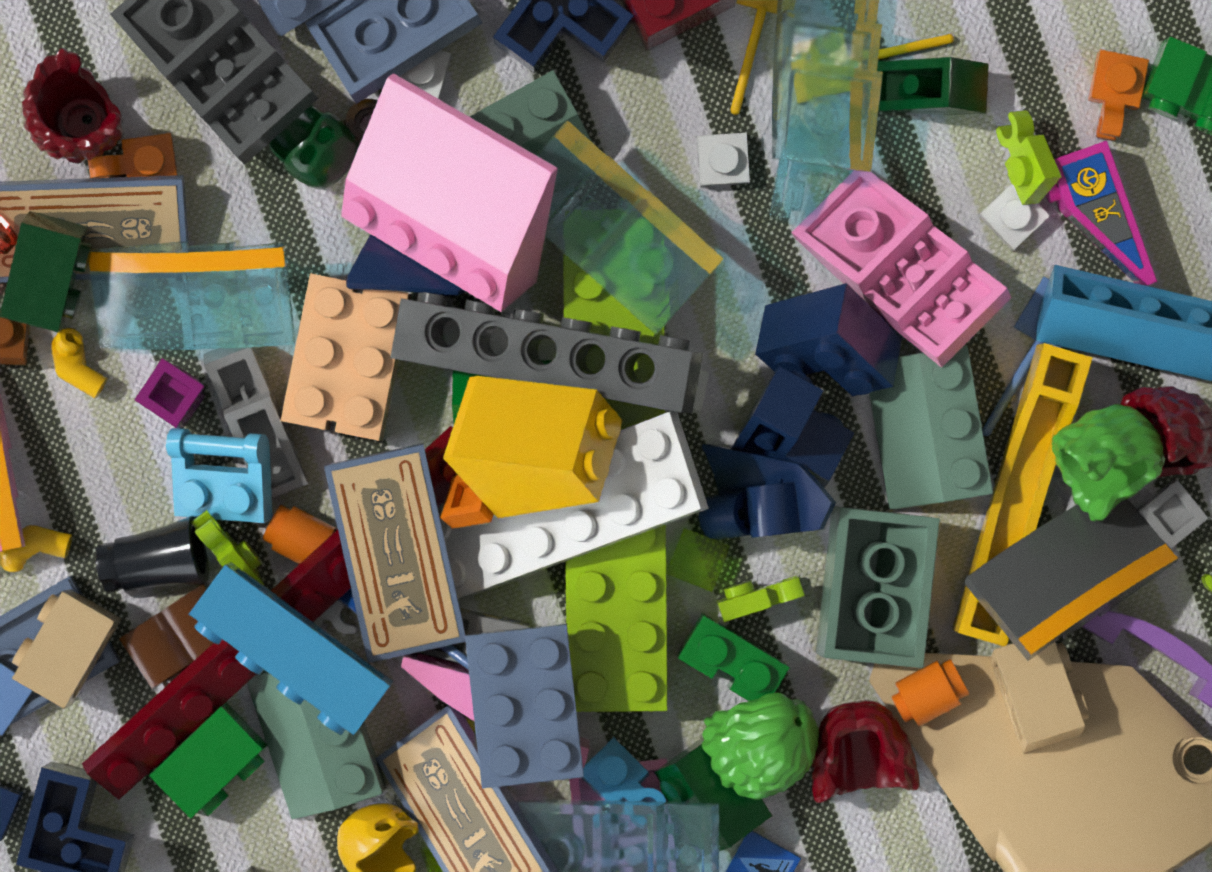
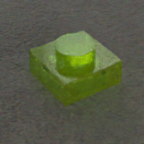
(697, 559)

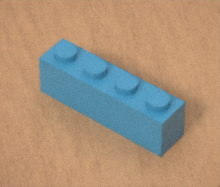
(1127, 322)
(289, 648)

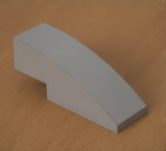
(253, 408)

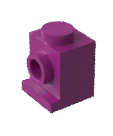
(171, 394)

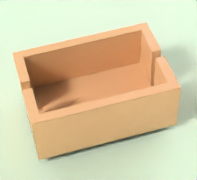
(343, 359)

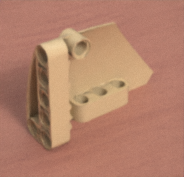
(1079, 805)

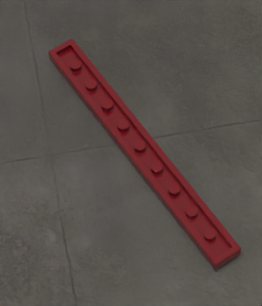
(217, 673)

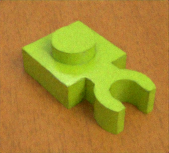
(1031, 161)
(225, 547)
(745, 599)

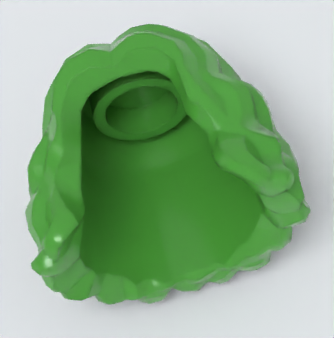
(1108, 457)
(762, 744)

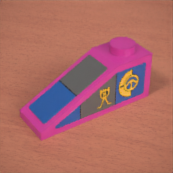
(1097, 205)

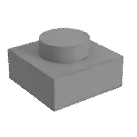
(1172, 513)

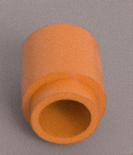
(296, 533)
(929, 692)

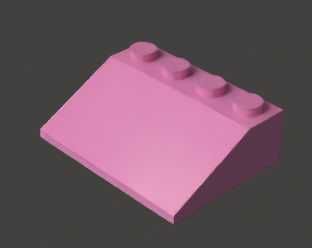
(450, 194)

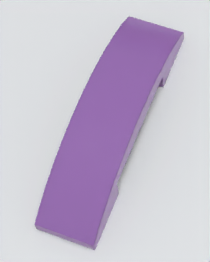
(1110, 625)

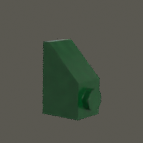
(933, 86)

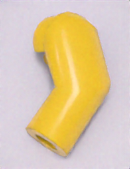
(71, 363)
(36, 540)

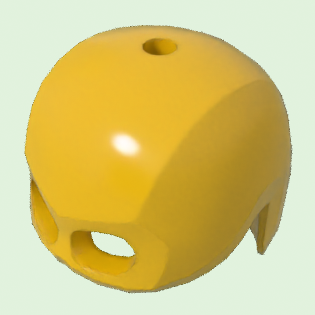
(374, 839)

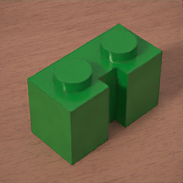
(1181, 83)
(716, 647)
(209, 761)

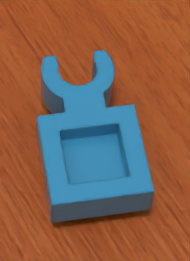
(618, 775)

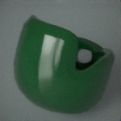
(316, 148)

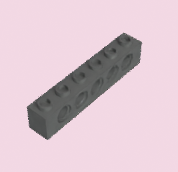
(421, 341)

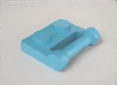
(221, 490)

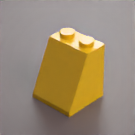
(532, 444)

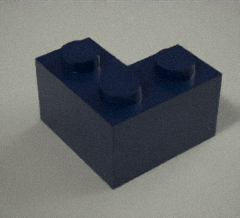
(539, 24)
(832, 334)
(790, 429)
(58, 829)

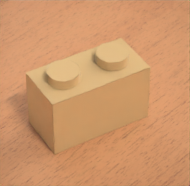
(65, 647)
(1040, 695)

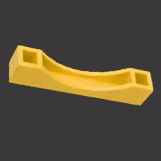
(1024, 476)

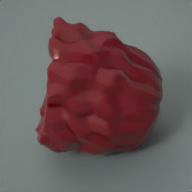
(58, 104)
(1183, 424)
(862, 750)

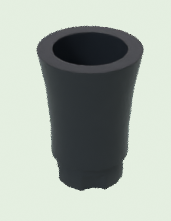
(153, 559)

